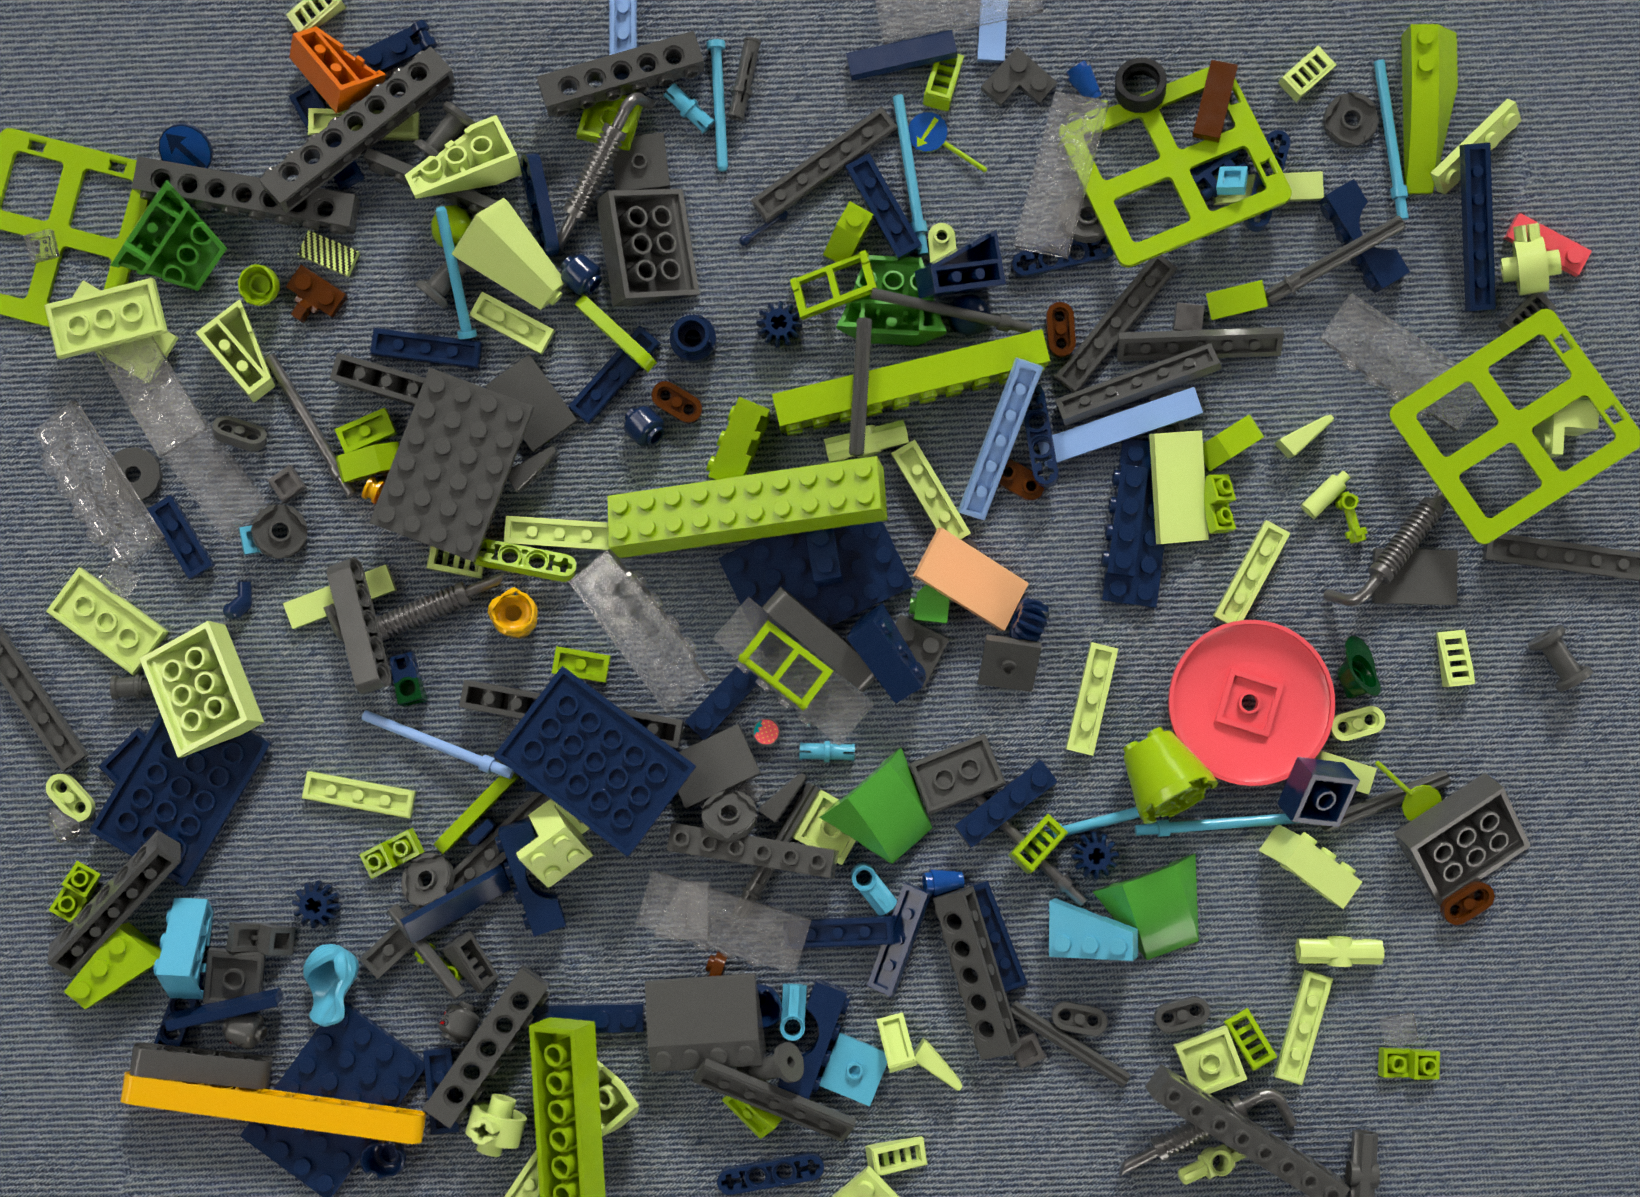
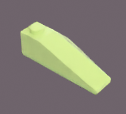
(472, 161)
(616, 1101)

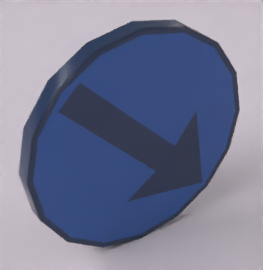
(185, 146)

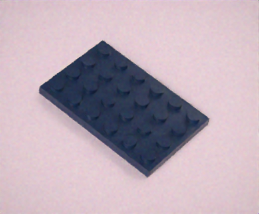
(868, 566)
(595, 761)
(179, 796)
(339, 1062)

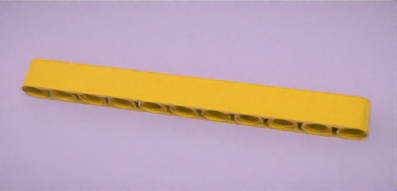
(277, 1108)

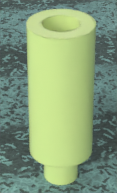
(1325, 494)

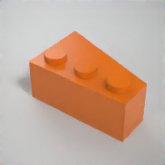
(331, 70)

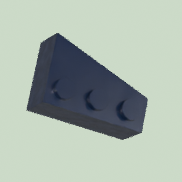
(963, 270)
(887, 653)

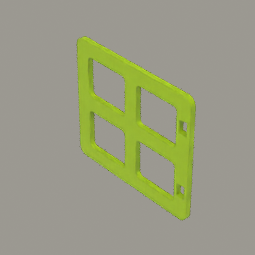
(76, 163)
(1175, 165)
(1514, 427)

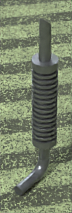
(598, 165)
(1396, 551)
(424, 610)
(1189, 1133)

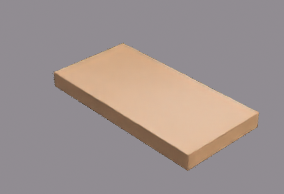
(970, 579)

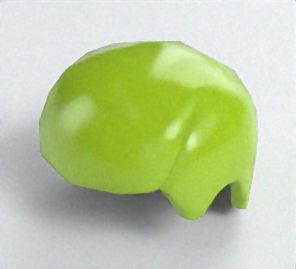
(458, 220)
(258, 285)

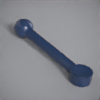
(745, 239)

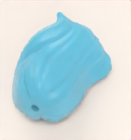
(329, 974)

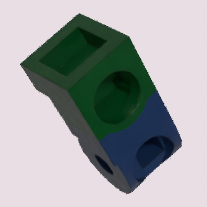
(407, 680)

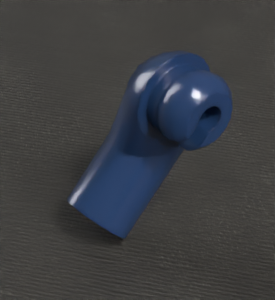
(240, 604)

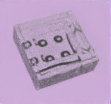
(41, 246)

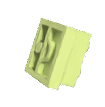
(1572, 420)
(558, 846)

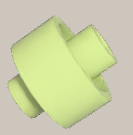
(1530, 261)
(496, 1125)

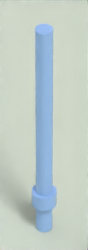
(485, 763)

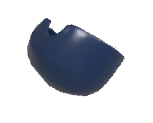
(964, 326)
(770, 1005)
(383, 1158)

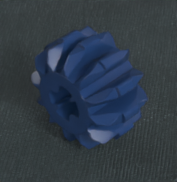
(781, 333)
(1029, 620)
(1088, 848)
(322, 913)

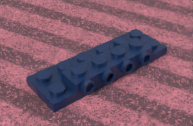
(1132, 554)

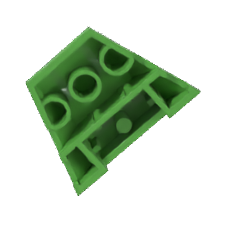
(171, 242)
(891, 321)
(883, 810)
(1158, 905)

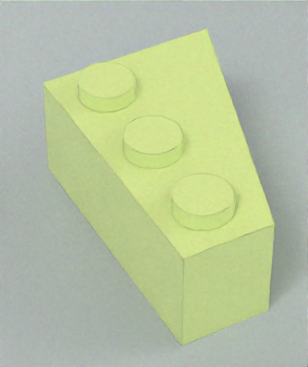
(1312, 865)

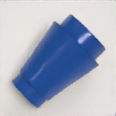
(1084, 80)
(942, 881)

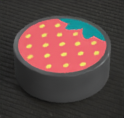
(766, 731)

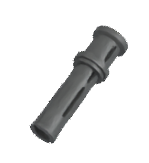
(132, 686)

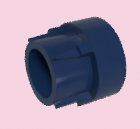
(686, 326)

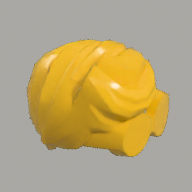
(513, 614)

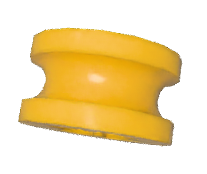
(372, 489)

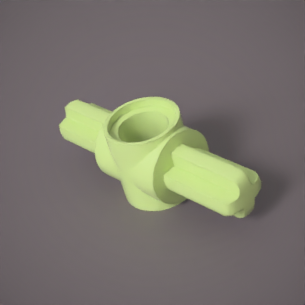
(1204, 1165)

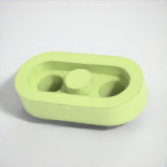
(939, 248)
(1356, 723)
(70, 799)

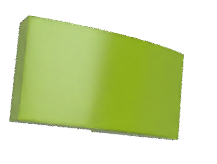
(1237, 299)
(1217, 496)
(391, 853)
(77, 891)
(1408, 1062)

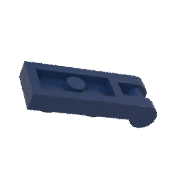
(398, 48)

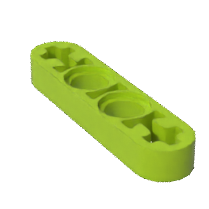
(615, 333)
(522, 564)
(474, 813)

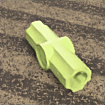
(876, 439)
(1339, 951)

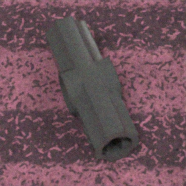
(1362, 1169)

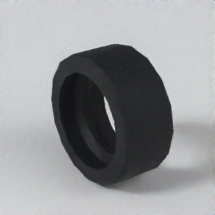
(1146, 67)

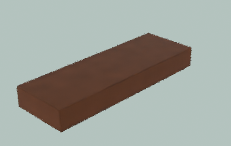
(1215, 101)

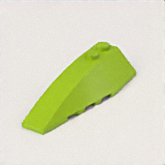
(1428, 100)

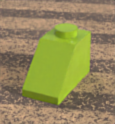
(848, 233)

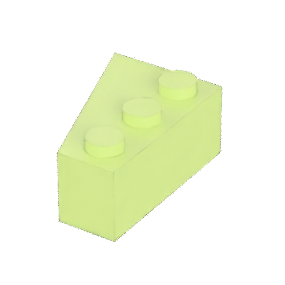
(238, 351)

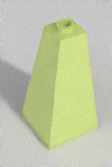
(509, 255)

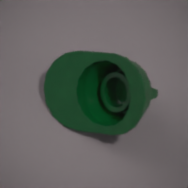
(1358, 670)

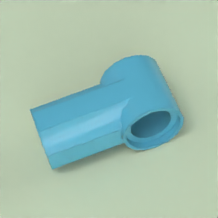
(874, 890)
(793, 1008)

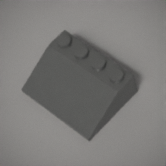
(647, 246)
(1463, 837)
(703, 1020)

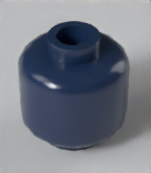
(581, 274)
(644, 426)

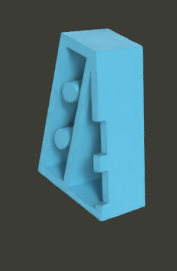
(1086, 935)
(184, 947)

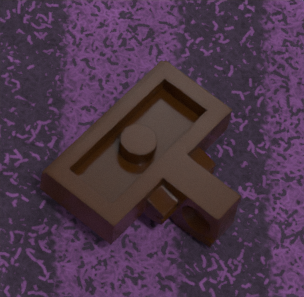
(314, 295)

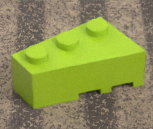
(739, 441)
(113, 966)

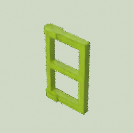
(837, 299)
(774, 680)

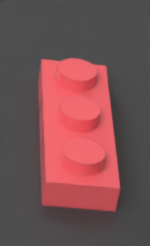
(1572, 254)

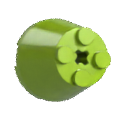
(1165, 775)

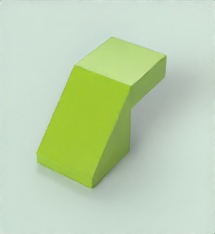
(1231, 442)
(366, 461)

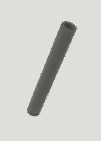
(429, 956)

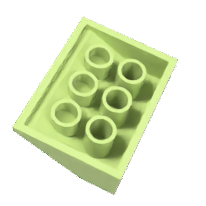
(201, 689)

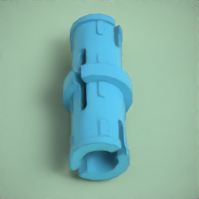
(689, 108)
(826, 751)

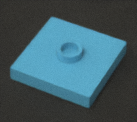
(854, 1069)

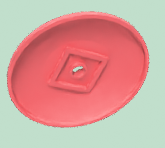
(1290, 694)

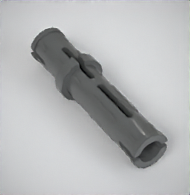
(741, 90)

